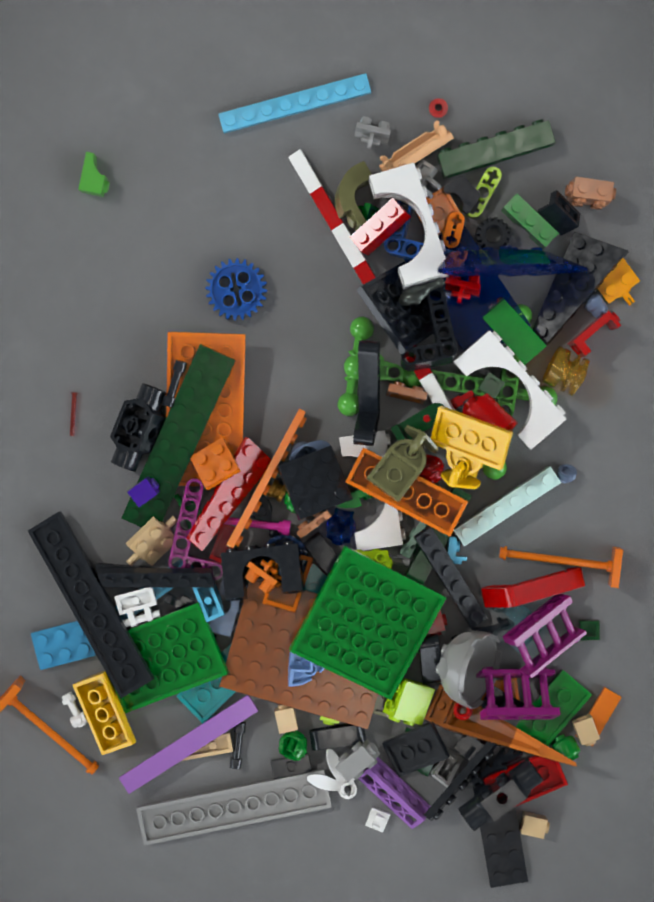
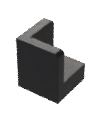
(468, 746)

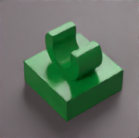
(368, 210)

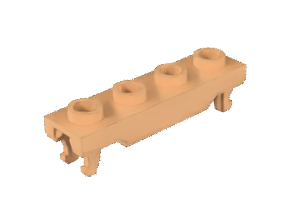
(418, 148)

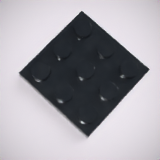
(314, 482)

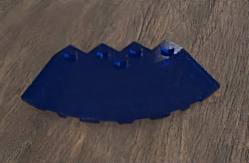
(506, 262)

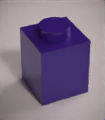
(144, 491)

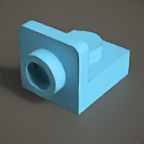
(452, 547)

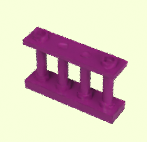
(531, 626)
(510, 711)

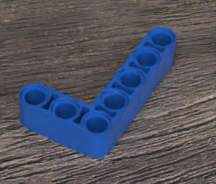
(403, 243)

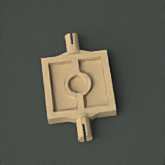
(152, 541)

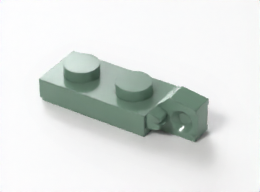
(410, 547)

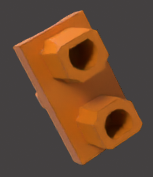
(255, 571)

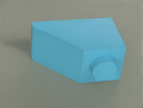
(209, 602)

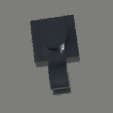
(179, 603)

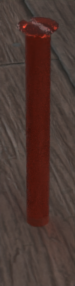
(73, 413)

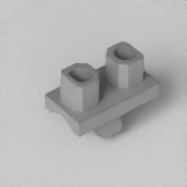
(372, 134)

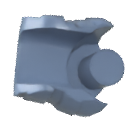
(596, 305)

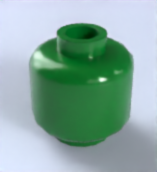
(567, 746)

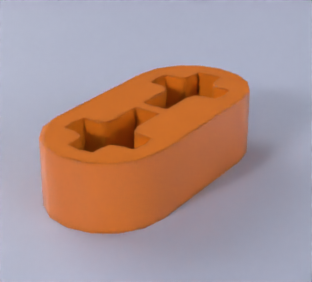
(457, 230)

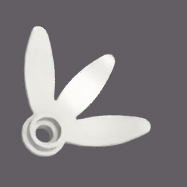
(330, 784)

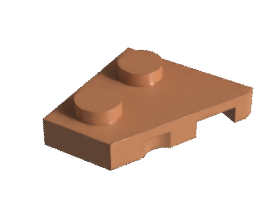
(305, 527)

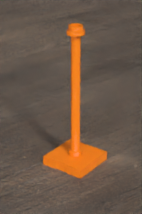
(612, 566)
(10, 698)

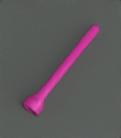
(282, 527)

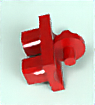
(463, 289)

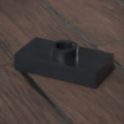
(285, 767)

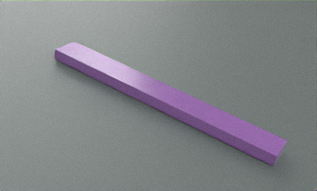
(188, 744)

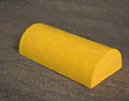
(104, 713)

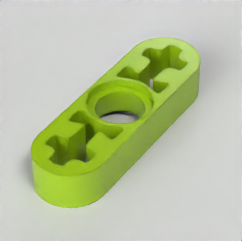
(494, 183)

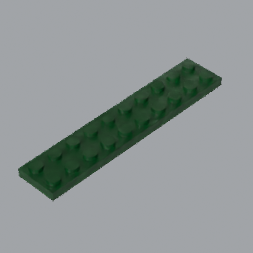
(181, 432)

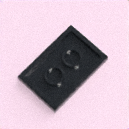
(416, 749)

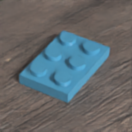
(61, 645)

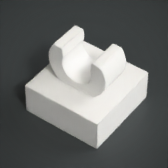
(377, 819)

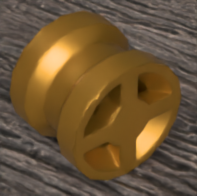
(277, 491)

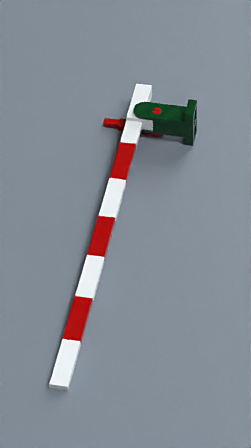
(425, 418)

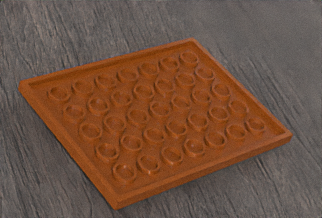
(261, 660)

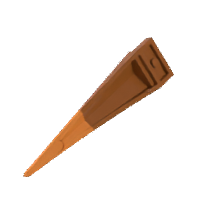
(492, 731)

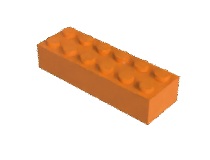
(422, 500)

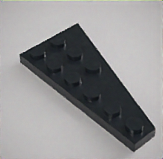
(574, 289)

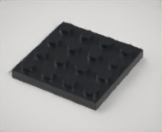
(402, 323)

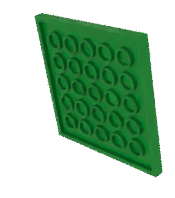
(367, 623)

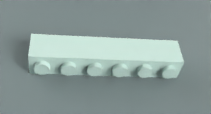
(506, 505)

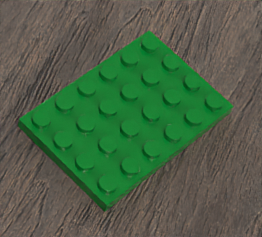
(178, 653)

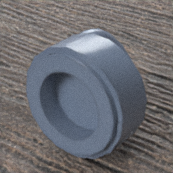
(566, 473)

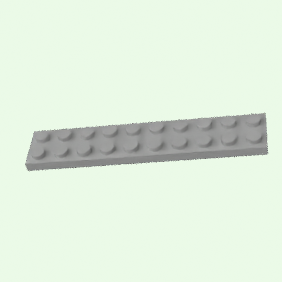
(231, 807)

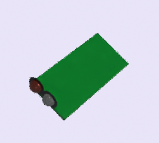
(513, 331)

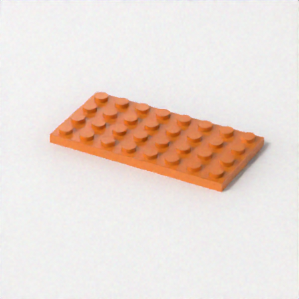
(228, 413)

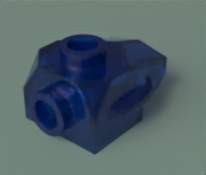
(341, 527)

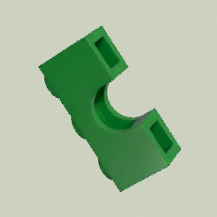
(523, 214)

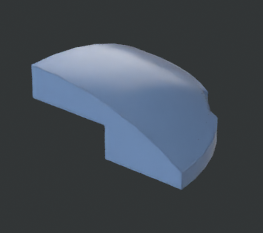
(301, 670)

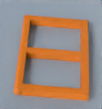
(282, 606)

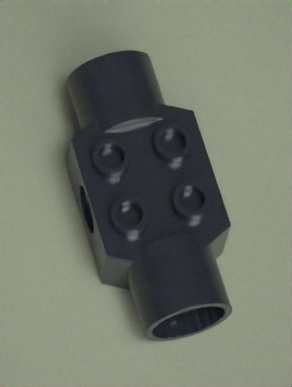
(138, 427)
(489, 807)

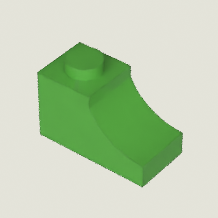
(91, 180)

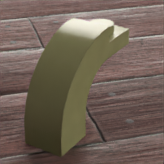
(345, 202)

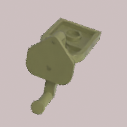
(400, 469)

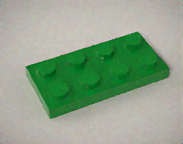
(563, 693)

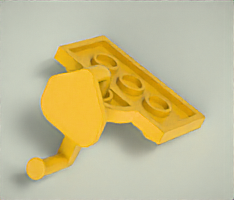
(472, 443)

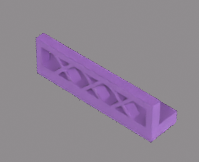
(397, 791)

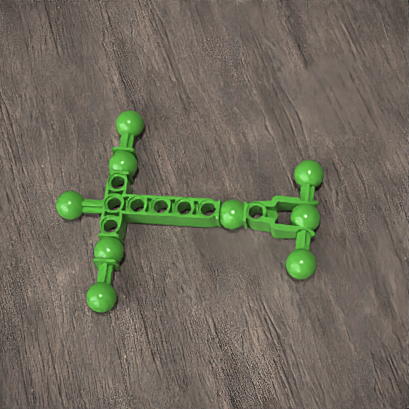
(348, 403)

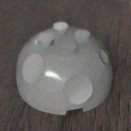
(461, 663)

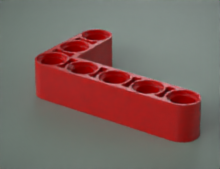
(534, 589)

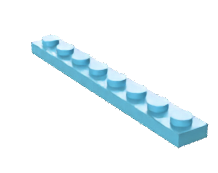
(294, 103)

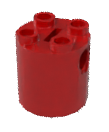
(489, 411)

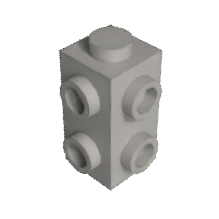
(354, 763)

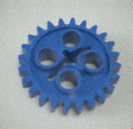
(219, 293)

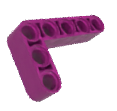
(183, 553)

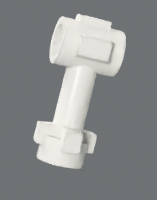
(78, 719)

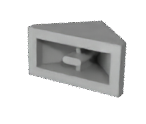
(446, 769)

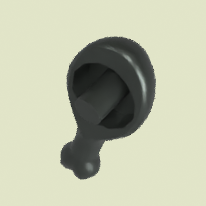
(416, 293)

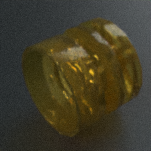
(567, 371)

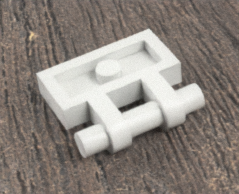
(134, 601)

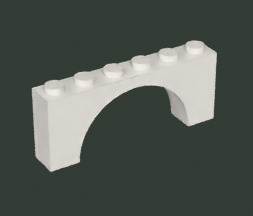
(405, 185)
(543, 414)
(386, 528)

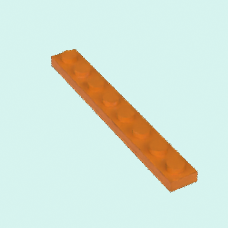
(271, 472)

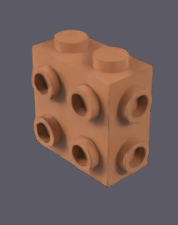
(590, 192)

